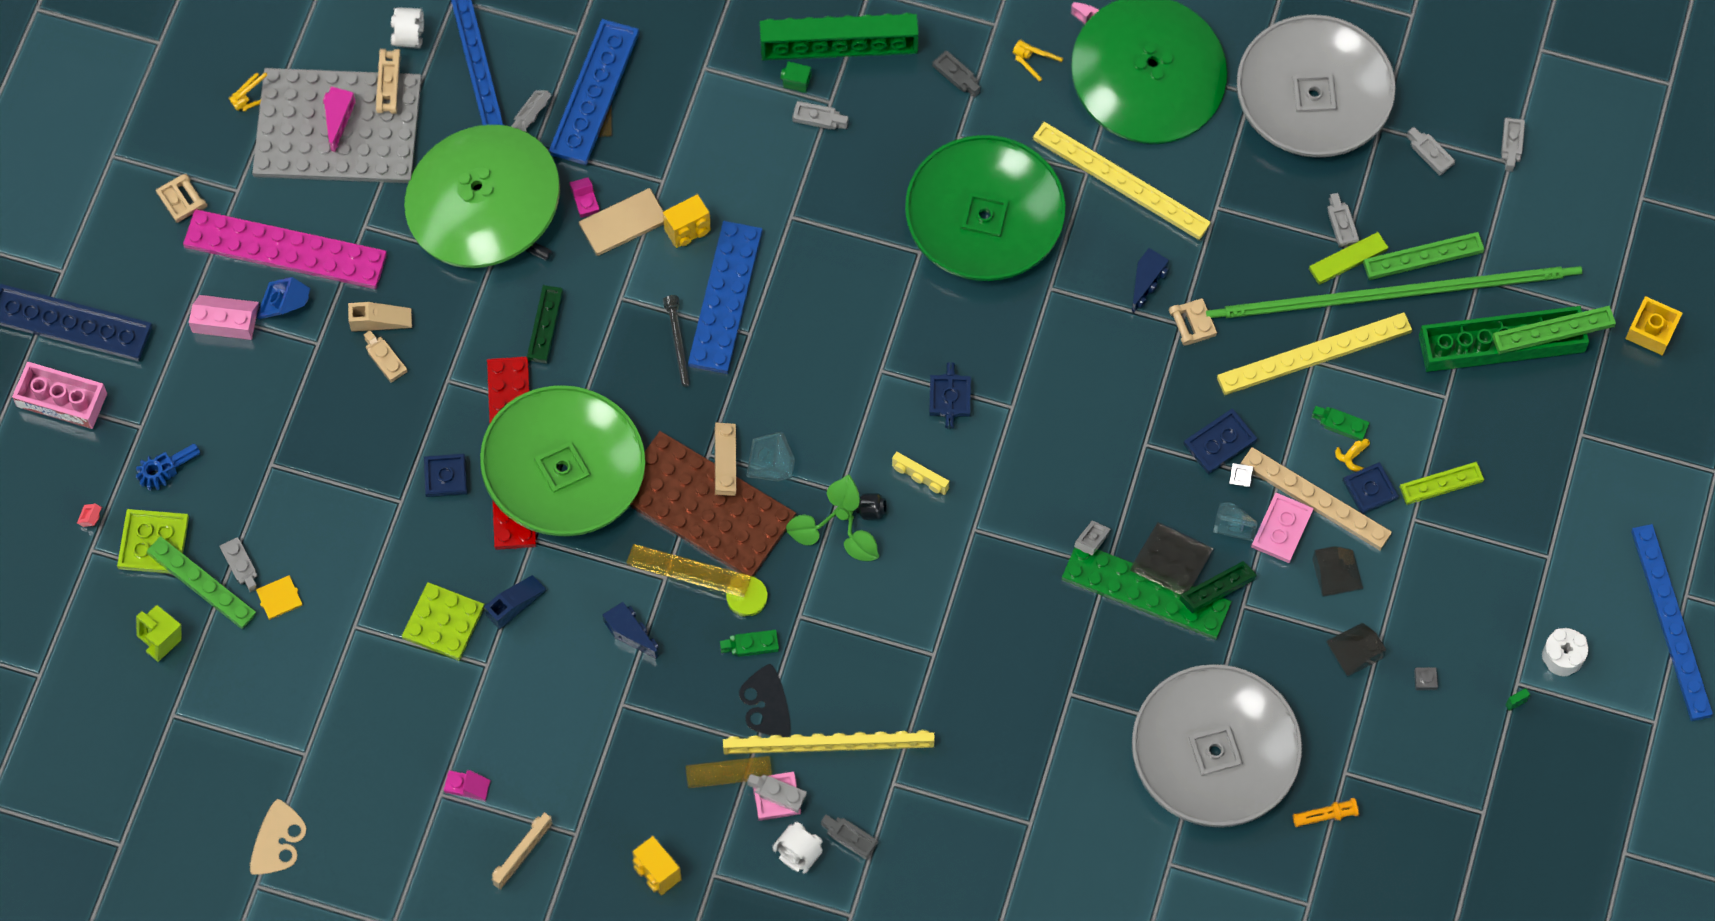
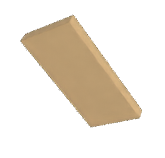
(622, 222)

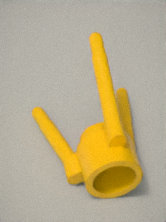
(1024, 50)
(239, 98)

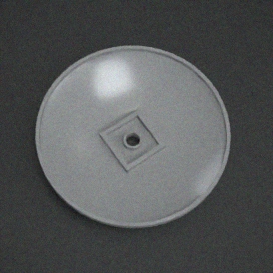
(1321, 56)
(1223, 710)

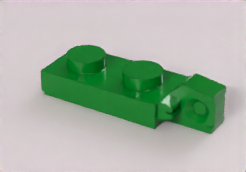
(1341, 422)
(751, 643)

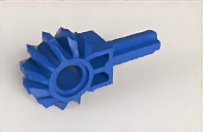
(165, 467)

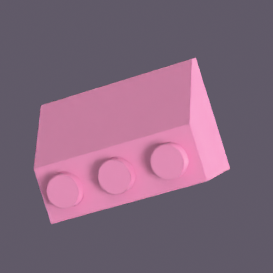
(223, 317)

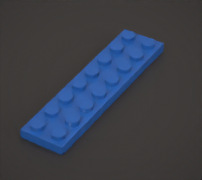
(593, 92)
(725, 297)

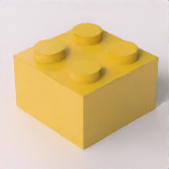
(686, 221)
(1653, 325)
(656, 866)

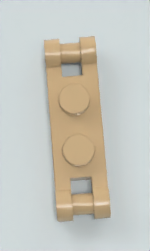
(388, 80)

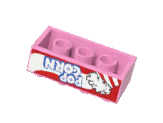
(59, 395)

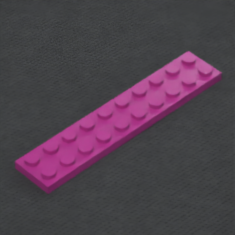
(285, 249)

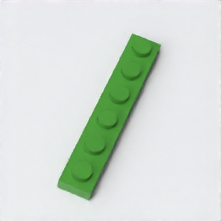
(1423, 256)
(1553, 329)
(201, 582)

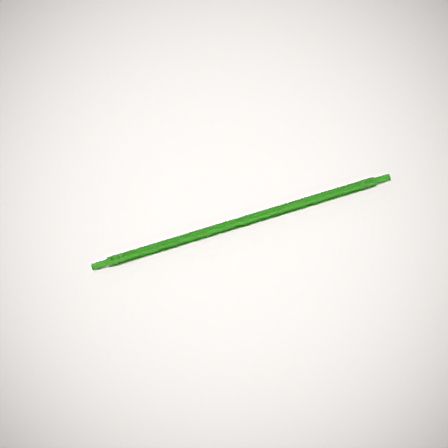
(1394, 292)

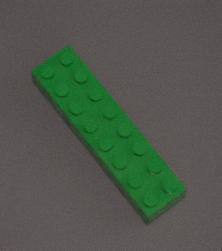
(839, 36)
(1471, 341)

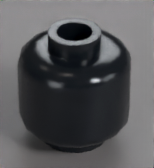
(872, 506)

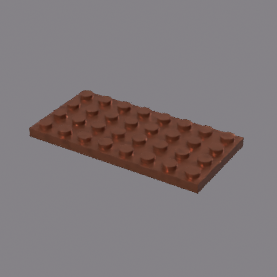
(682, 498)

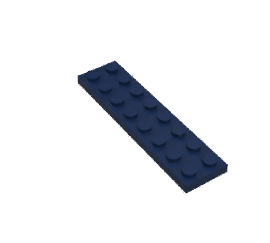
(73, 323)

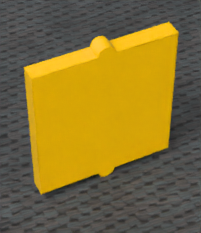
(279, 597)

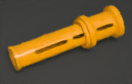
(1336, 809)

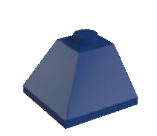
(283, 297)

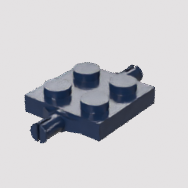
(950, 395)

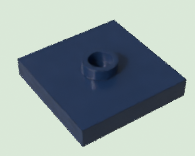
(445, 475)
(1370, 488)

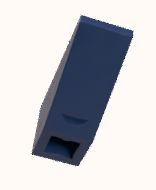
(1149, 271)
(513, 601)
(625, 628)

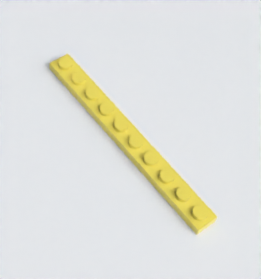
(1121, 181)
(1314, 353)
(837, 742)

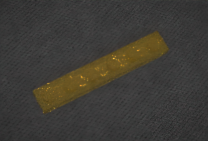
(688, 570)

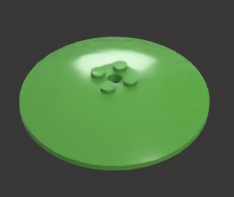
(487, 224)
(569, 429)

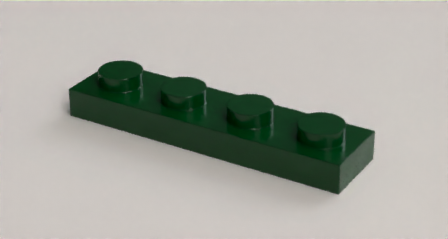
(544, 324)
(1217, 587)

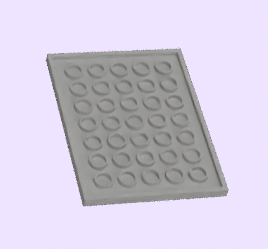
(294, 130)

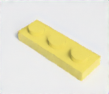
(920, 474)

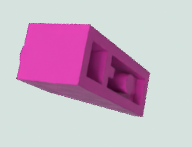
(338, 109)

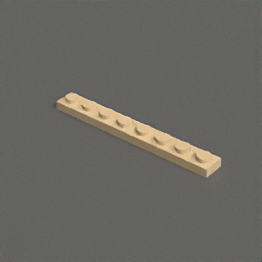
(1317, 498)

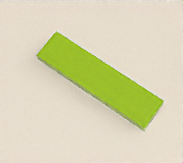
(1348, 258)
(1441, 483)

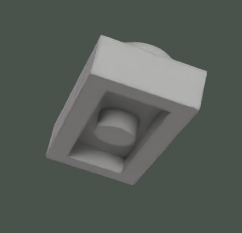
(1092, 538)

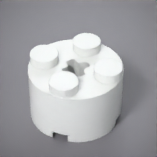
(408, 27)
(1568, 641)
(798, 847)

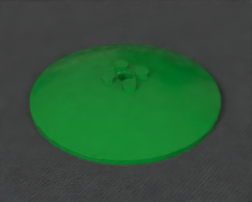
(1144, 100)
(993, 178)

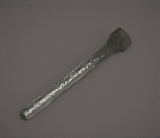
(671, 304)

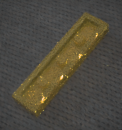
(727, 771)

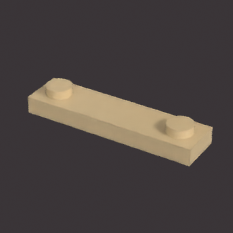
(725, 459)
(539, 828)

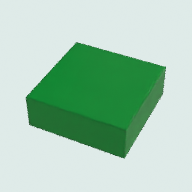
(1517, 699)

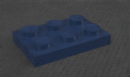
(1220, 441)

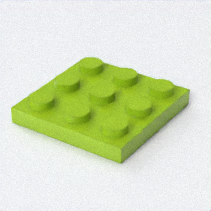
(142, 530)
(443, 621)

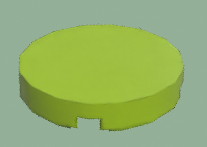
(752, 603)

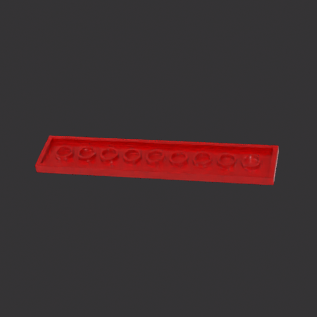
(506, 381)

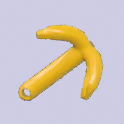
(1356, 449)

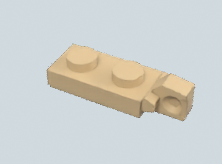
(384, 357)

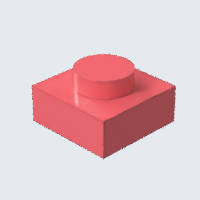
(89, 515)

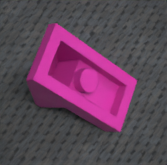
(584, 197)
(467, 785)

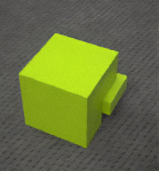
(158, 631)

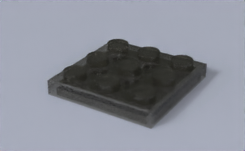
(1171, 559)

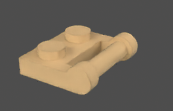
(175, 201)
(1200, 324)

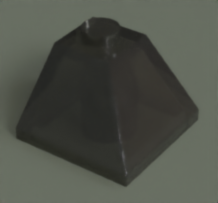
(1336, 570)
(1357, 648)

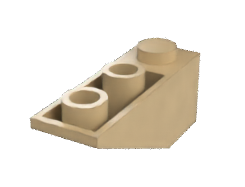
(376, 316)

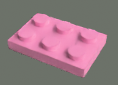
(1282, 527)

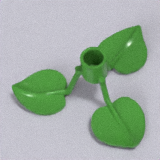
(846, 496)

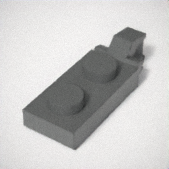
(956, 73)
(849, 836)

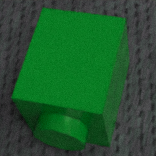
(796, 77)

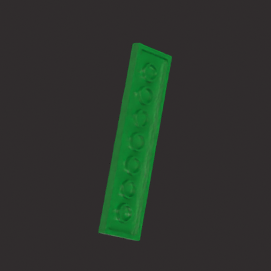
(1113, 579)

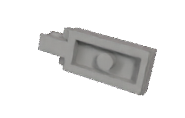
(531, 108)
(819, 116)
(1512, 142)
(1430, 151)
(1342, 222)
(239, 563)
(778, 792)

